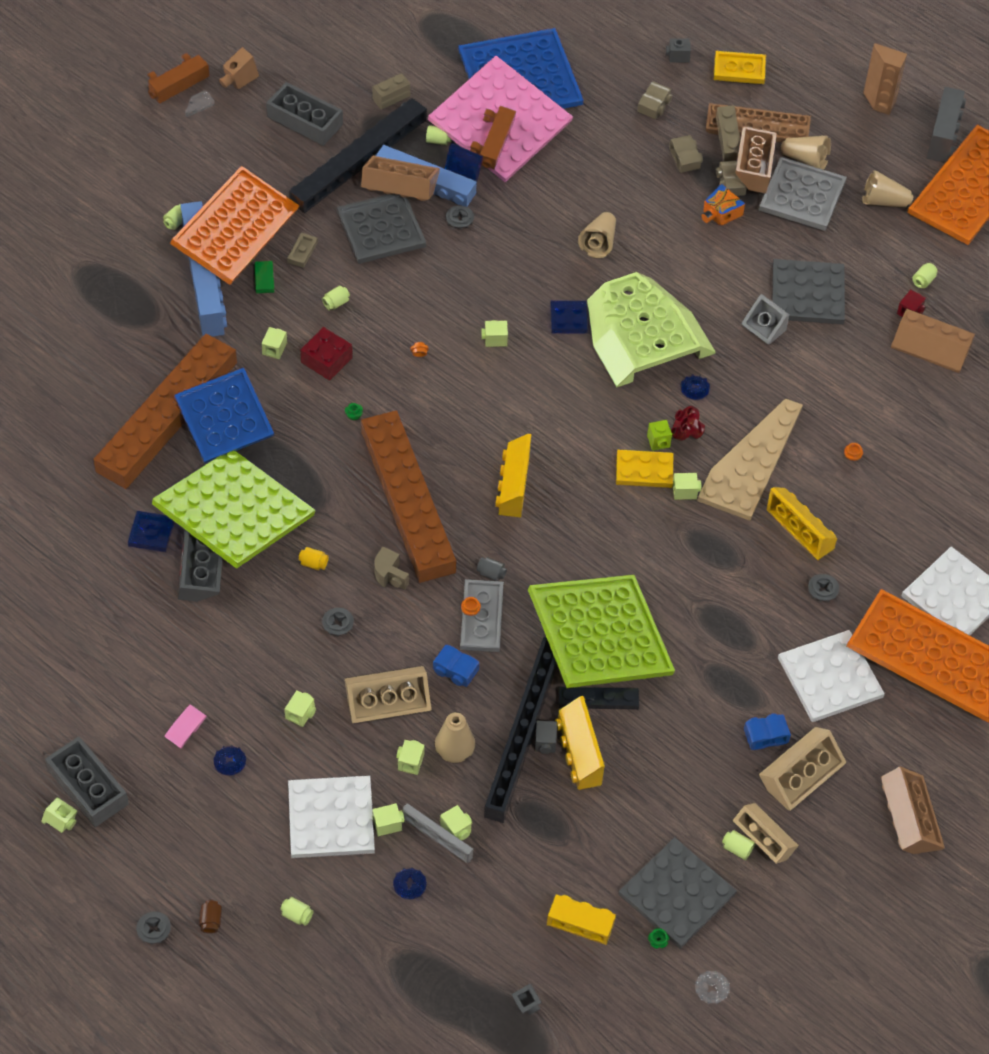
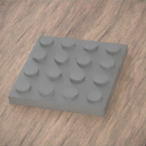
(802, 193)

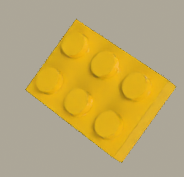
(739, 67)
(644, 468)

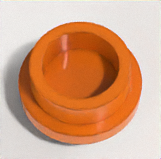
(419, 349)
(853, 451)
(470, 606)

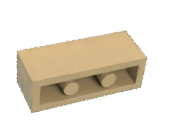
(765, 833)

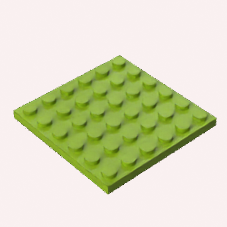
(233, 508)
(600, 631)

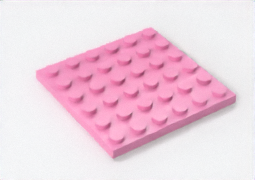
(497, 85)

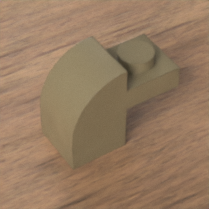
(387, 570)

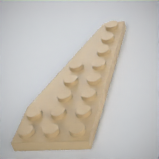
(744, 472)

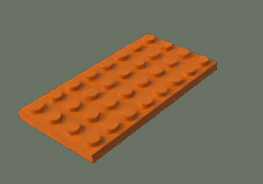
(959, 193)
(235, 225)
(925, 652)

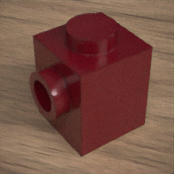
(912, 301)

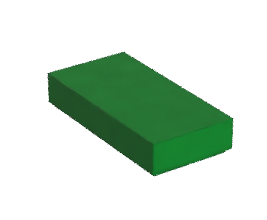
(264, 277)

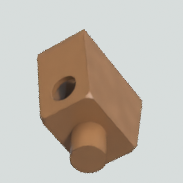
(239, 70)

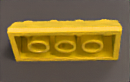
(514, 477)
(800, 522)
(580, 744)

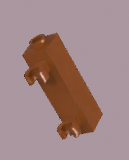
(178, 79)
(497, 136)

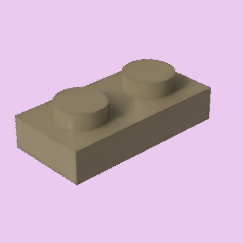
(302, 250)

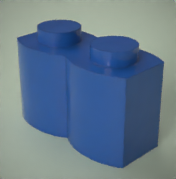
(455, 665)
(767, 731)

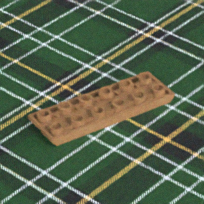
(784, 124)

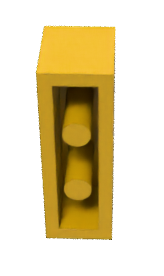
(581, 919)

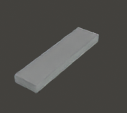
(437, 833)

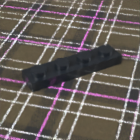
(601, 697)

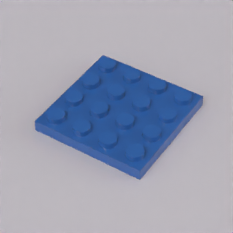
(224, 415)

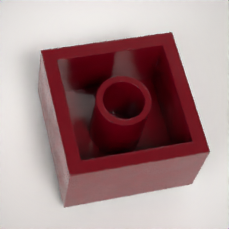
(326, 353)

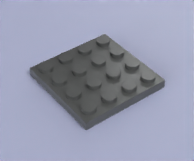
(381, 227)
(809, 290)
(677, 892)

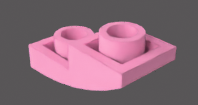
(185, 725)

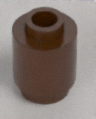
(210, 916)

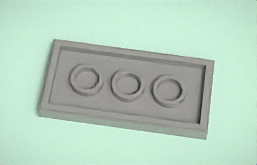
(483, 629)

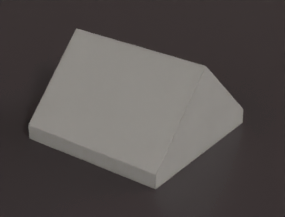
(766, 319)

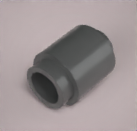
(491, 568)

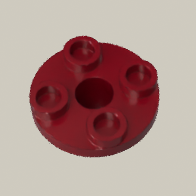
(687, 424)

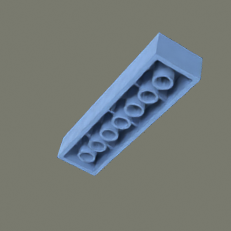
(206, 286)

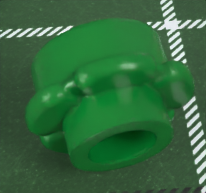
(354, 415)
(658, 933)

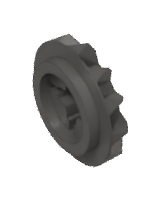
(465, 213)
(823, 580)
(341, 615)
(153, 919)

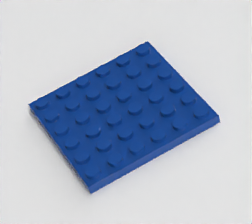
(534, 56)

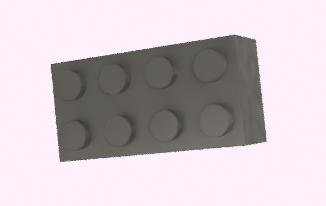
(304, 113)
(946, 125)
(87, 781)

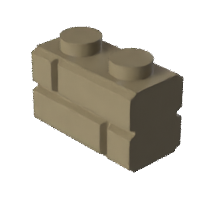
(391, 91)

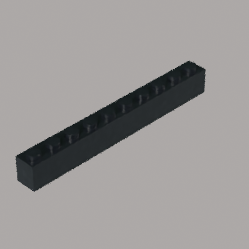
(357, 154)
(521, 734)

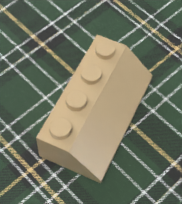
(388, 694)
(803, 767)

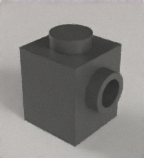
(679, 50)
(527, 999)

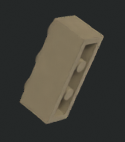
(728, 132)

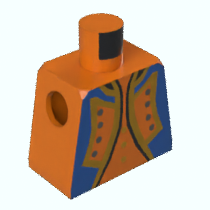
(722, 206)

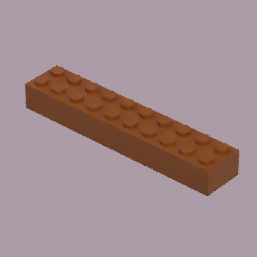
(160, 415)
(408, 496)

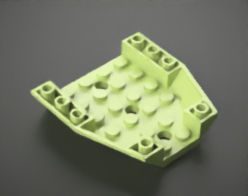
(629, 343)

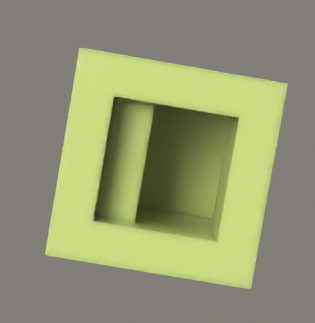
(60, 815)

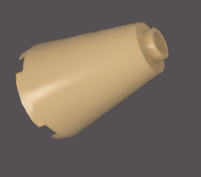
(808, 150)
(885, 192)
(598, 236)
(455, 739)

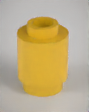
(313, 558)

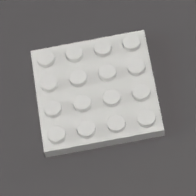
(952, 592)
(830, 676)
(331, 817)

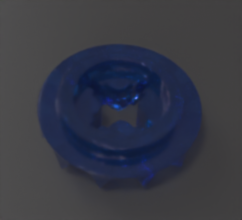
(695, 393)
(229, 768)
(416, 890)

